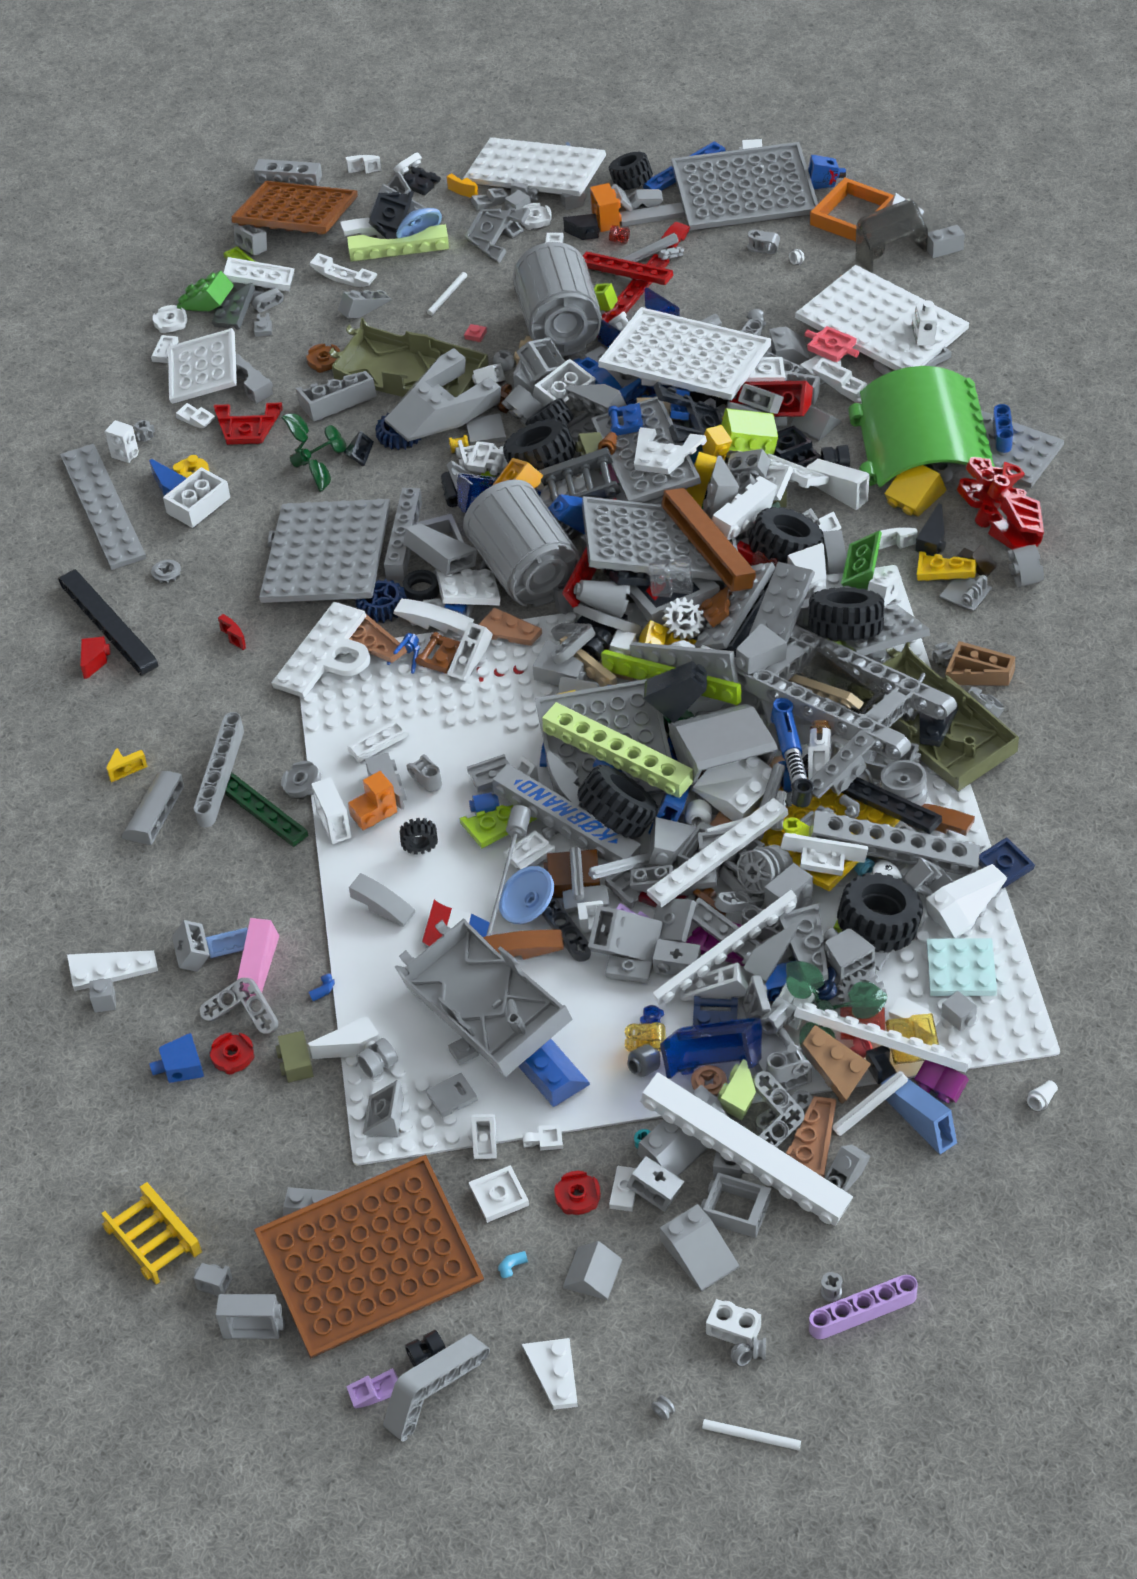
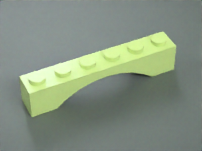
(365, 247)

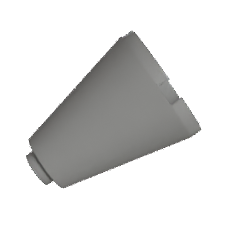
(603, 596)

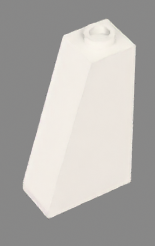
(844, 483)

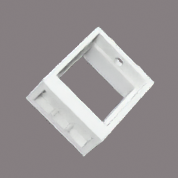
(331, 810)

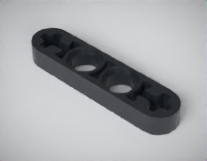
(566, 928)

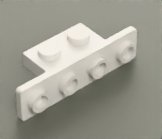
(823, 854)

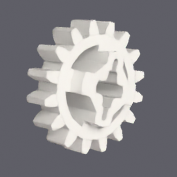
(690, 625)

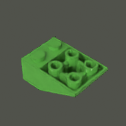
(206, 293)

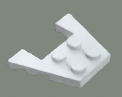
(662, 457)

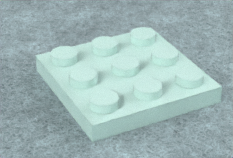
(961, 966)

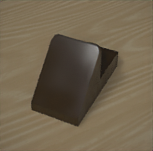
(984, 562)

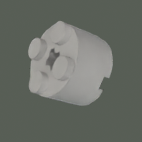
(521, 404)
(1025, 565)

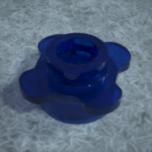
(649, 1011)

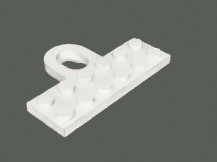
(321, 647)

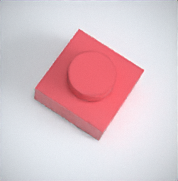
(475, 333)

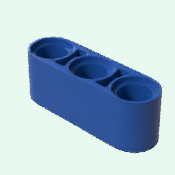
(1002, 428)

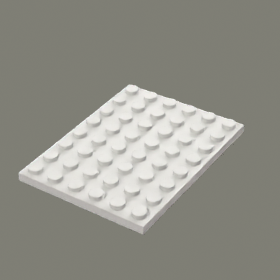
(879, 319)
(685, 353)

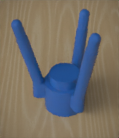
(410, 642)

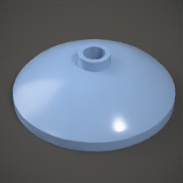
(418, 221)
(526, 895)

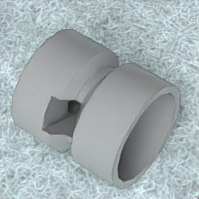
(375, 1059)

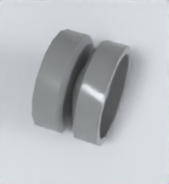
(905, 780)

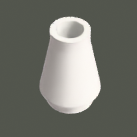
(1040, 1097)

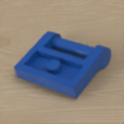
(632, 419)

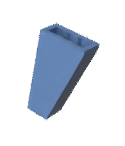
(925, 1115)

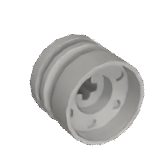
(760, 866)

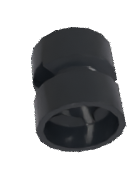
(839, 455)
(598, 643)
(431, 1343)

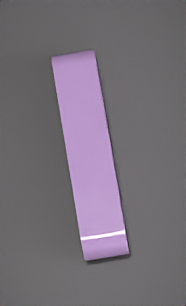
(870, 1298)

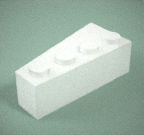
(743, 510)

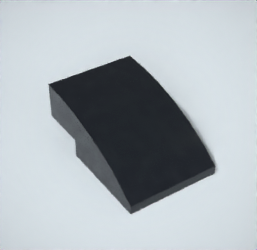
(795, 447)

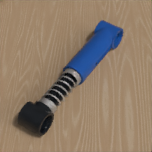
(791, 751)

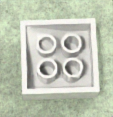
(735, 787)

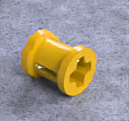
(454, 443)

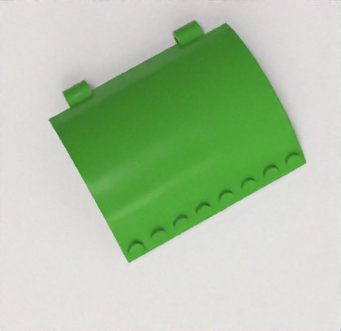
(918, 420)

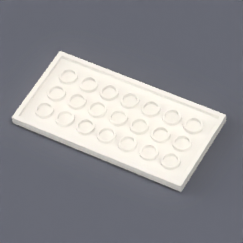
(539, 165)

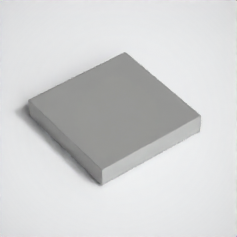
(486, 429)

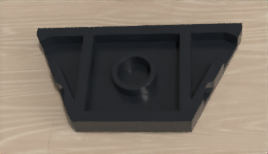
(389, 212)

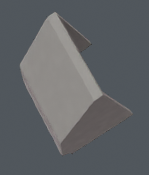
(721, 739)

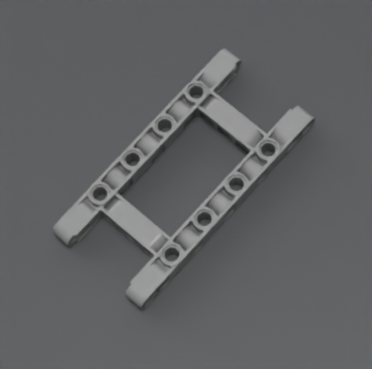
(900, 695)

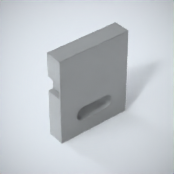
(446, 1096)

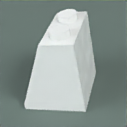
(813, 559)

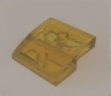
(917, 1026)

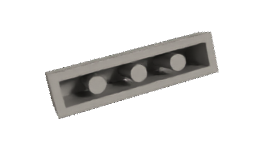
(154, 808)

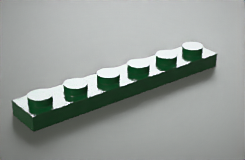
(265, 811)

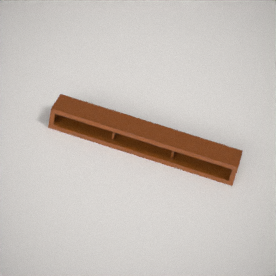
(708, 539)

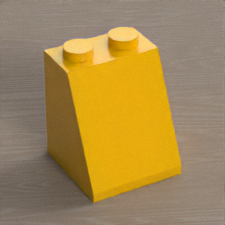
(915, 490)

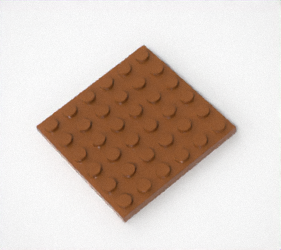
(294, 207)

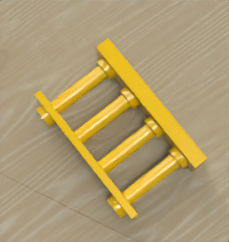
(161, 1213)

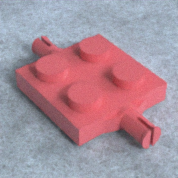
(831, 344)

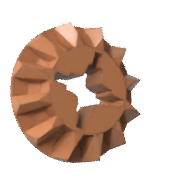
(707, 1073)

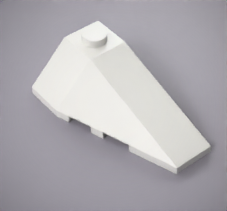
(961, 902)

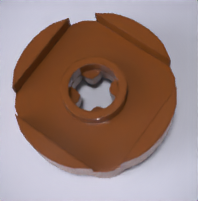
(316, 362)

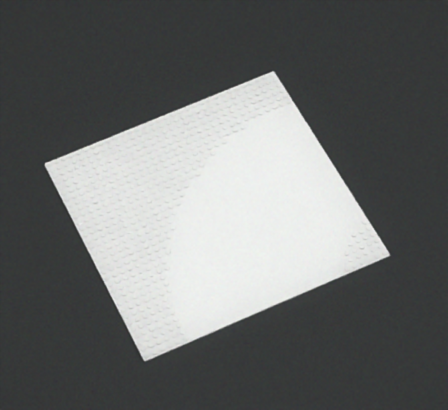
(477, 721)

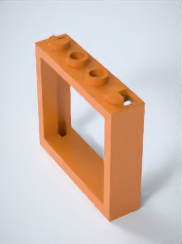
(819, 215)

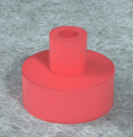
(861, 1046)

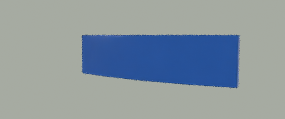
(678, 411)

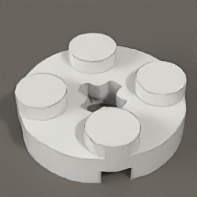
(542, 217)
(164, 324)

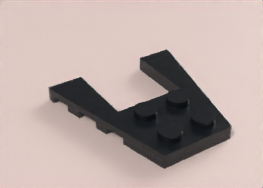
(701, 414)

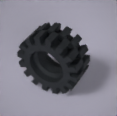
(427, 836)

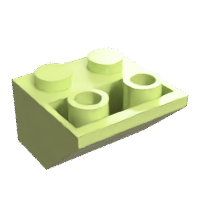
(739, 1093)

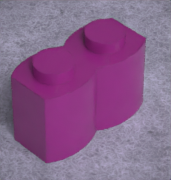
(941, 1080)

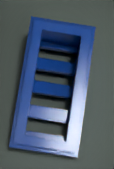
(630, 392)

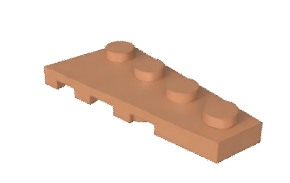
(814, 1135)

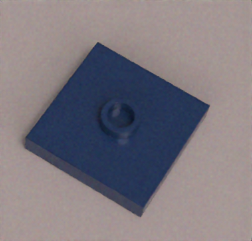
(1007, 859)

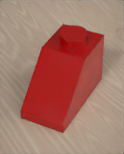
(93, 655)

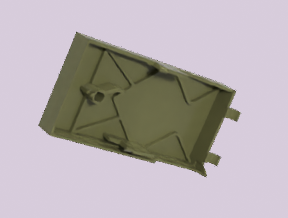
(400, 360)
(975, 737)

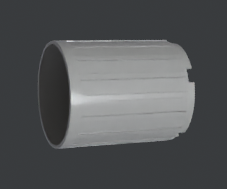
(557, 296)
(520, 541)

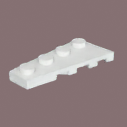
(109, 965)

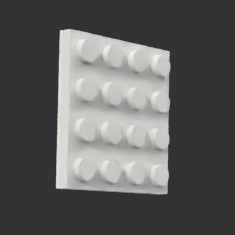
(202, 366)

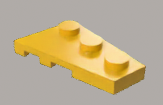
(942, 568)

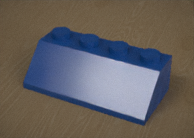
(553, 1073)

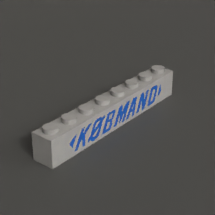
(563, 815)

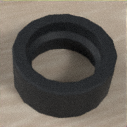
(417, 577)

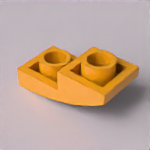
(462, 187)

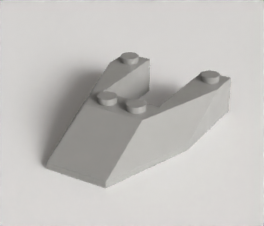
(432, 409)

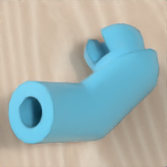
(510, 1261)

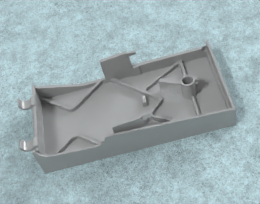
(483, 996)

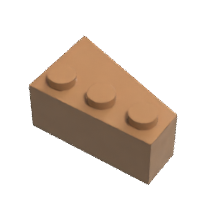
(980, 666)
(834, 1061)

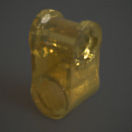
(649, 1034)

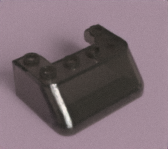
(825, 668)

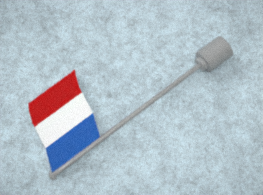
(516, 828)

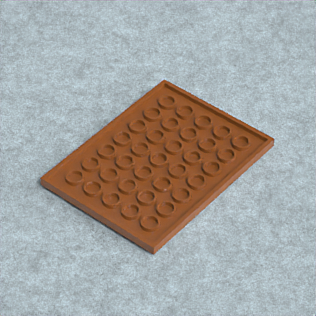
(368, 1256)

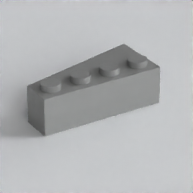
(336, 395)

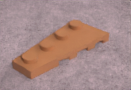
(377, 640)

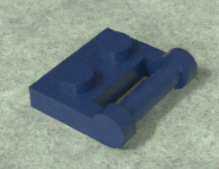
(713, 1016)

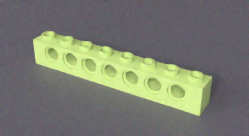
(617, 750)

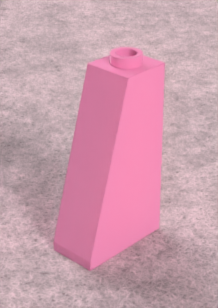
(258, 952)

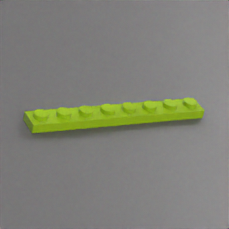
(644, 669)

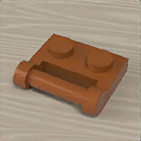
(443, 657)

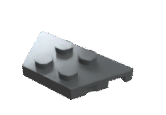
(234, 308)

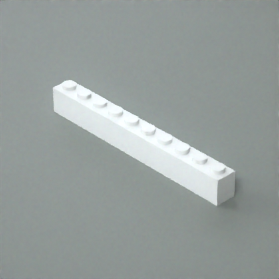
(746, 1149)

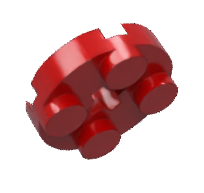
(232, 1063)
(577, 1204)

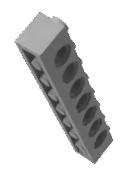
(963, 864)

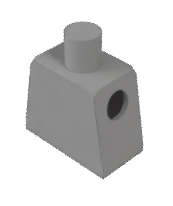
(847, 951)

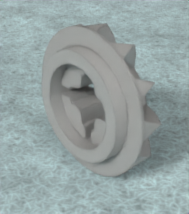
(163, 566)

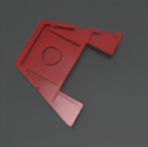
(246, 428)

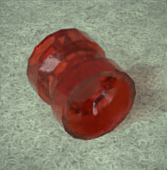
(619, 234)

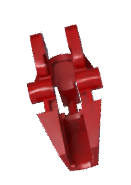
(1023, 513)

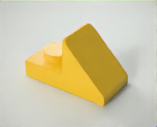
(123, 766)

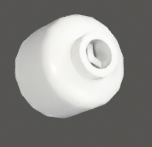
(698, 811)

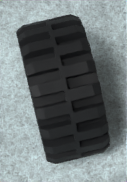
(541, 444)
(783, 532)
(846, 613)
(617, 801)
(886, 895)

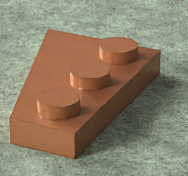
(511, 628)

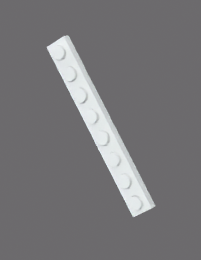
(717, 852)
(719, 952)
(890, 1039)

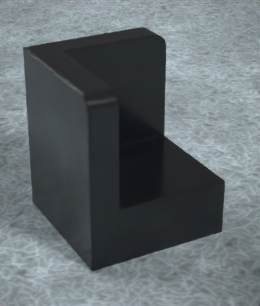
(880, 1063)

